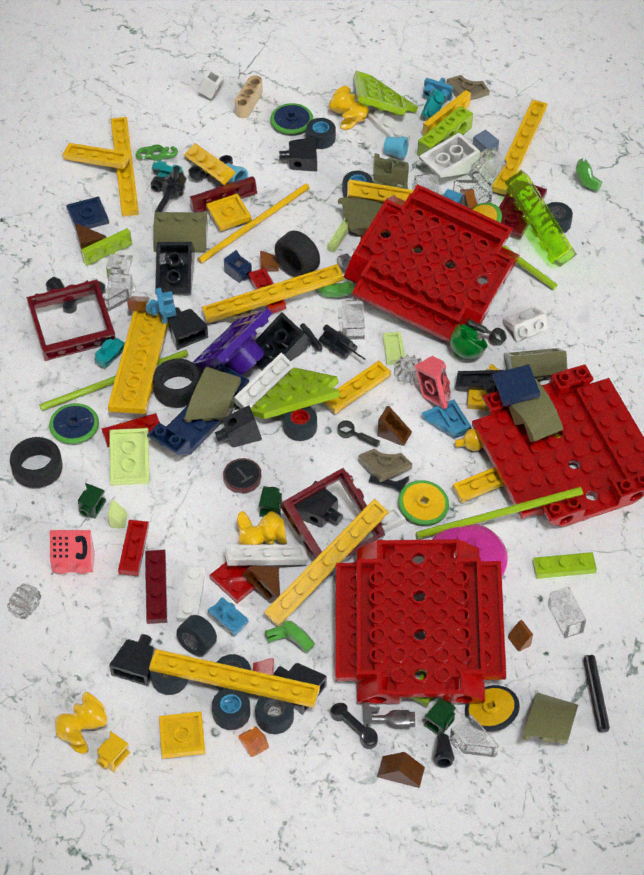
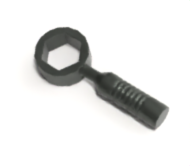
(472, 324)
(361, 436)

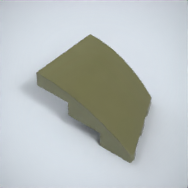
(390, 172)
(359, 213)
(213, 396)
(537, 416)
(550, 719)

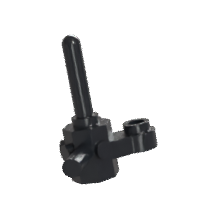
(171, 185)

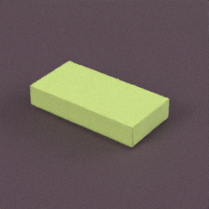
(393, 347)

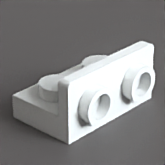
(526, 323)

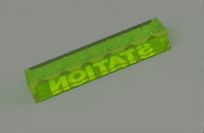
(540, 218)

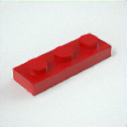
(260, 279)
(148, 421)
(133, 547)

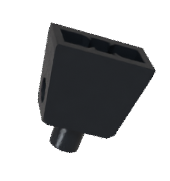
(301, 154)
(187, 328)
(239, 428)
(320, 508)
(134, 660)
(303, 674)

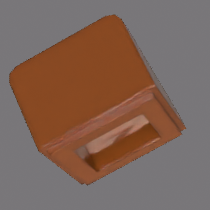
(469, 198)
(268, 261)
(137, 303)
(521, 636)

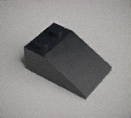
(175, 267)
(281, 337)

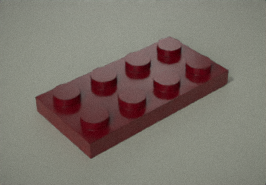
(513, 216)

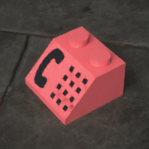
(434, 381)
(71, 551)

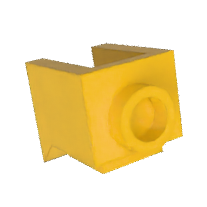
(112, 752)

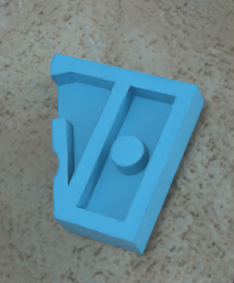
(448, 420)

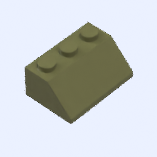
(181, 228)
(541, 361)

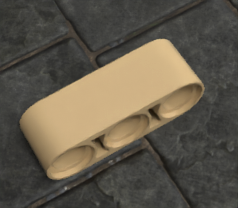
(248, 96)

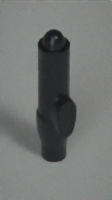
(317, 345)

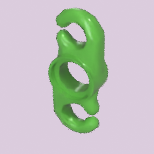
(150, 149)

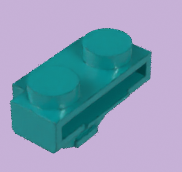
(433, 104)
(163, 169)
(108, 352)

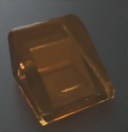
(253, 741)

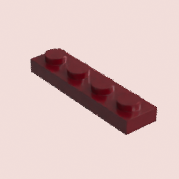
(244, 188)
(156, 586)

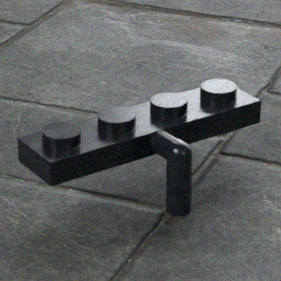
(476, 380)

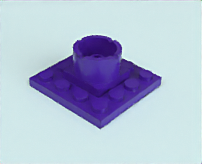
(236, 344)

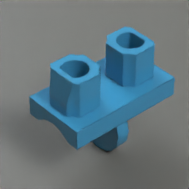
(440, 85)
(154, 307)
(228, 616)

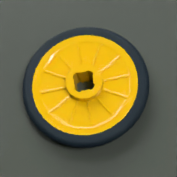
(497, 711)

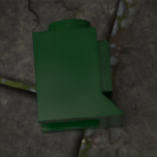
(91, 501)
(270, 501)
(440, 717)

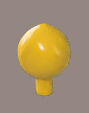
(470, 440)

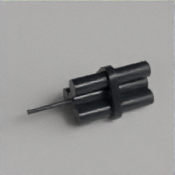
(338, 342)

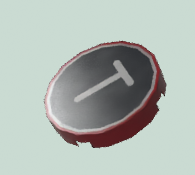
(242, 475)

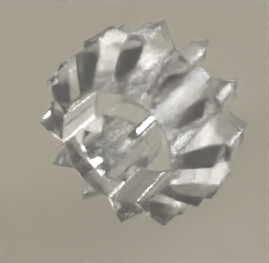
(405, 369)
(24, 601)

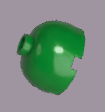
(466, 343)

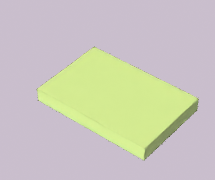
(129, 456)

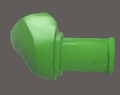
(586, 175)
(337, 290)
(293, 632)

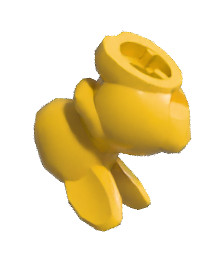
(343, 103)
(268, 530)
(88, 715)

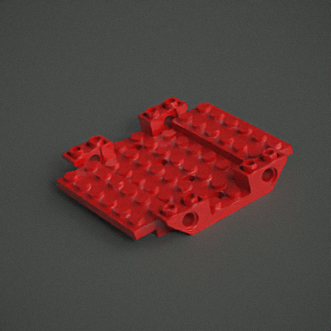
(419, 284)
(595, 436)
(458, 616)

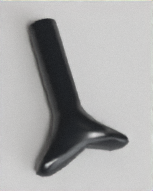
(397, 485)

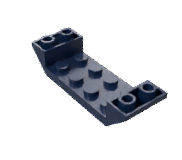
(184, 436)

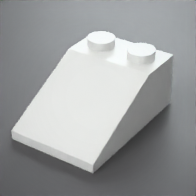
(451, 156)

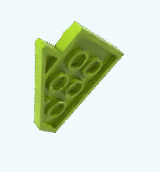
(377, 94)
(296, 391)

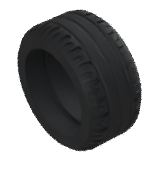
(297, 253)
(171, 369)
(38, 477)

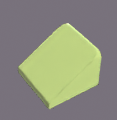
(117, 515)

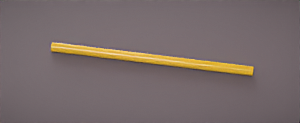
(253, 223)

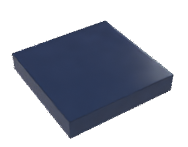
(88, 213)
(516, 385)

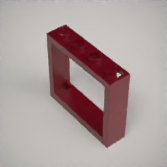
(76, 344)
(301, 529)

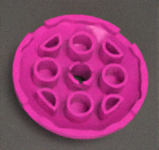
(489, 543)

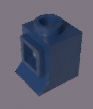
(237, 266)

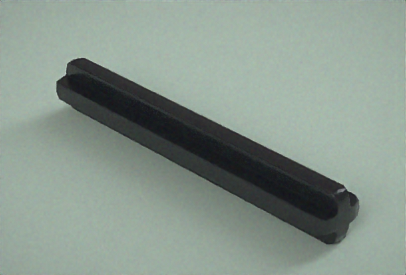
(596, 693)

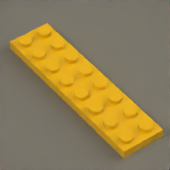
(137, 364)

